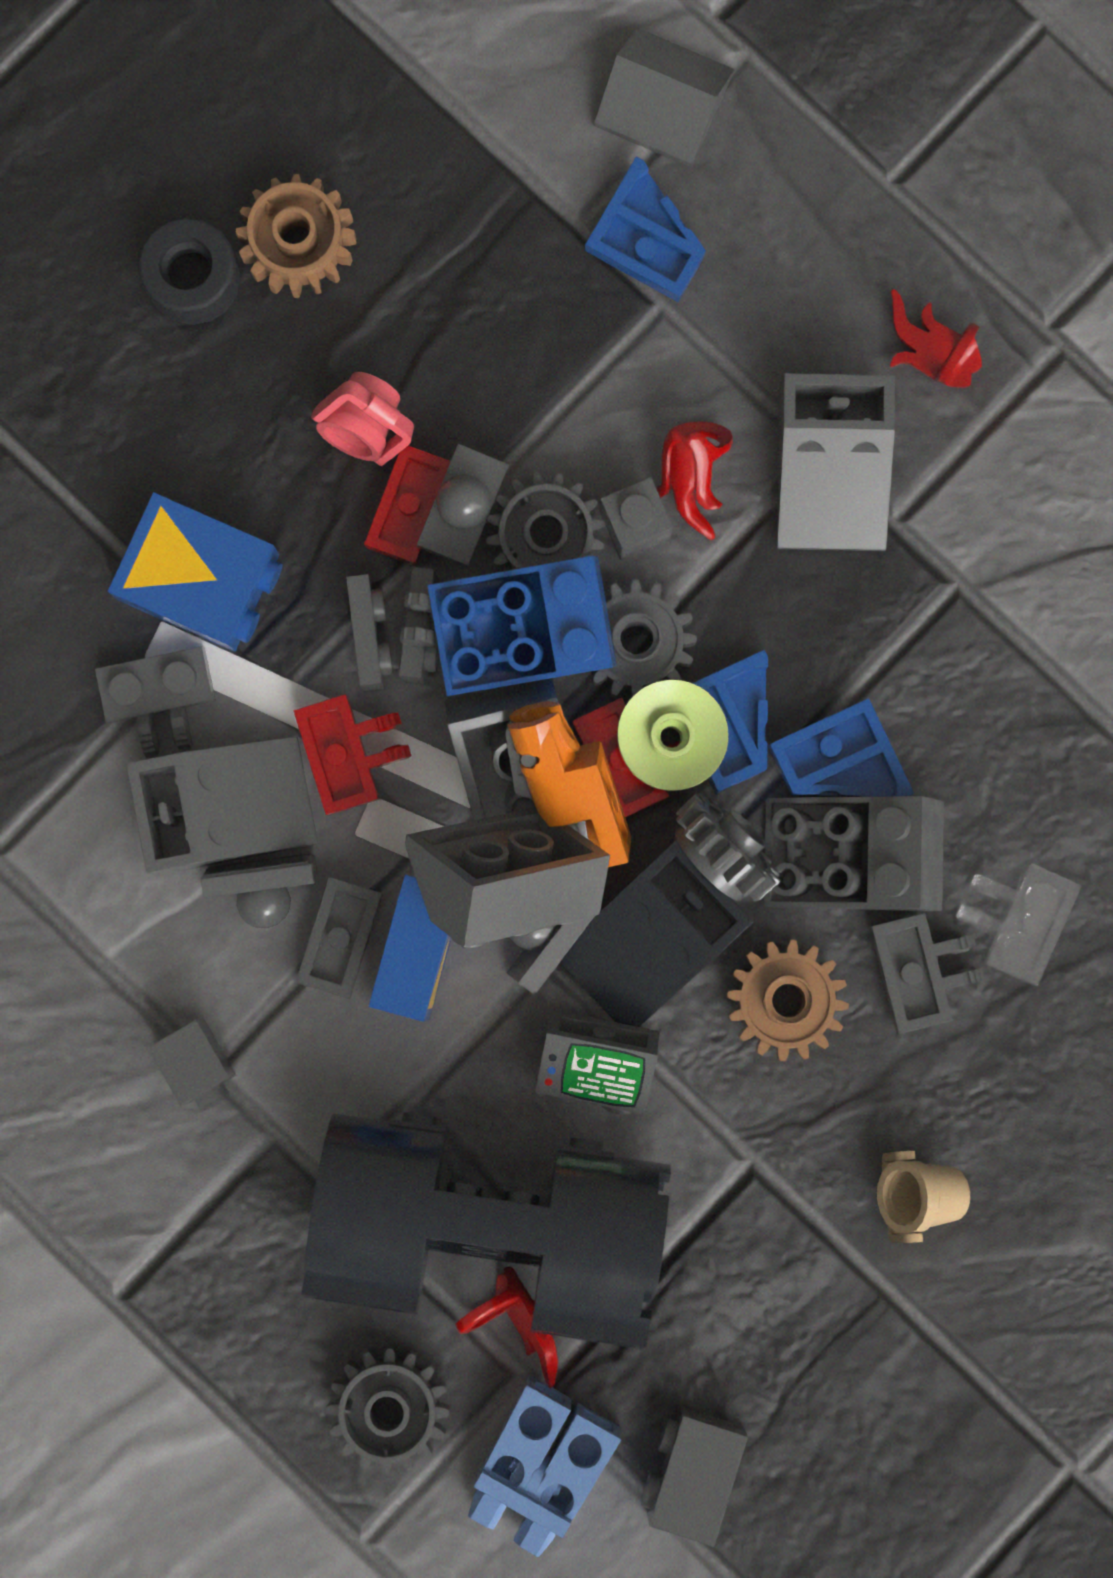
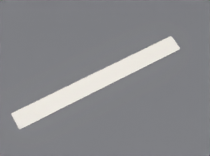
(280, 696)

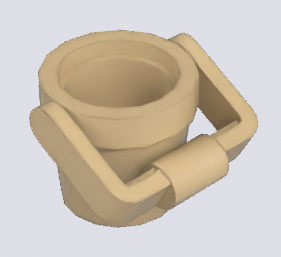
(919, 1196)

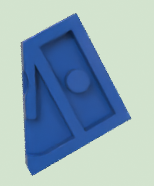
(646, 236)
(742, 697)
(841, 757)

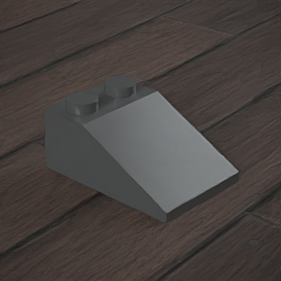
(480, 744)

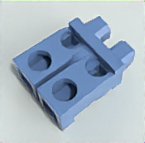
(539, 1484)

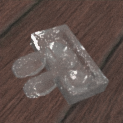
(1030, 924)

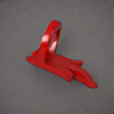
(940, 350)
(688, 469)
(515, 1299)

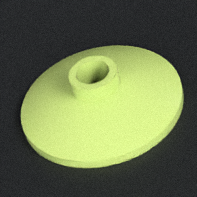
(690, 713)

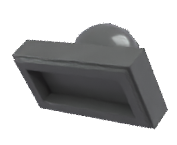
(462, 505)
(260, 886)
(544, 952)

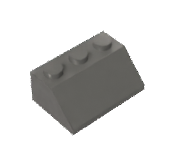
(506, 876)

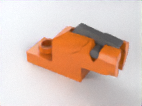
(566, 779)

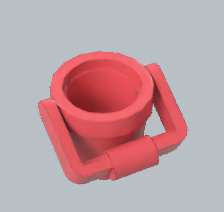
(359, 418)

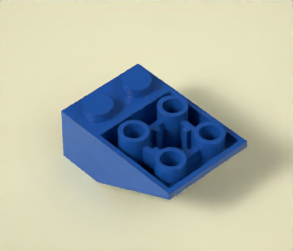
(522, 625)

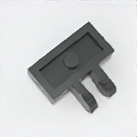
(419, 647)
(155, 687)
(913, 972)

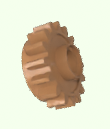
(290, 207)
(815, 992)

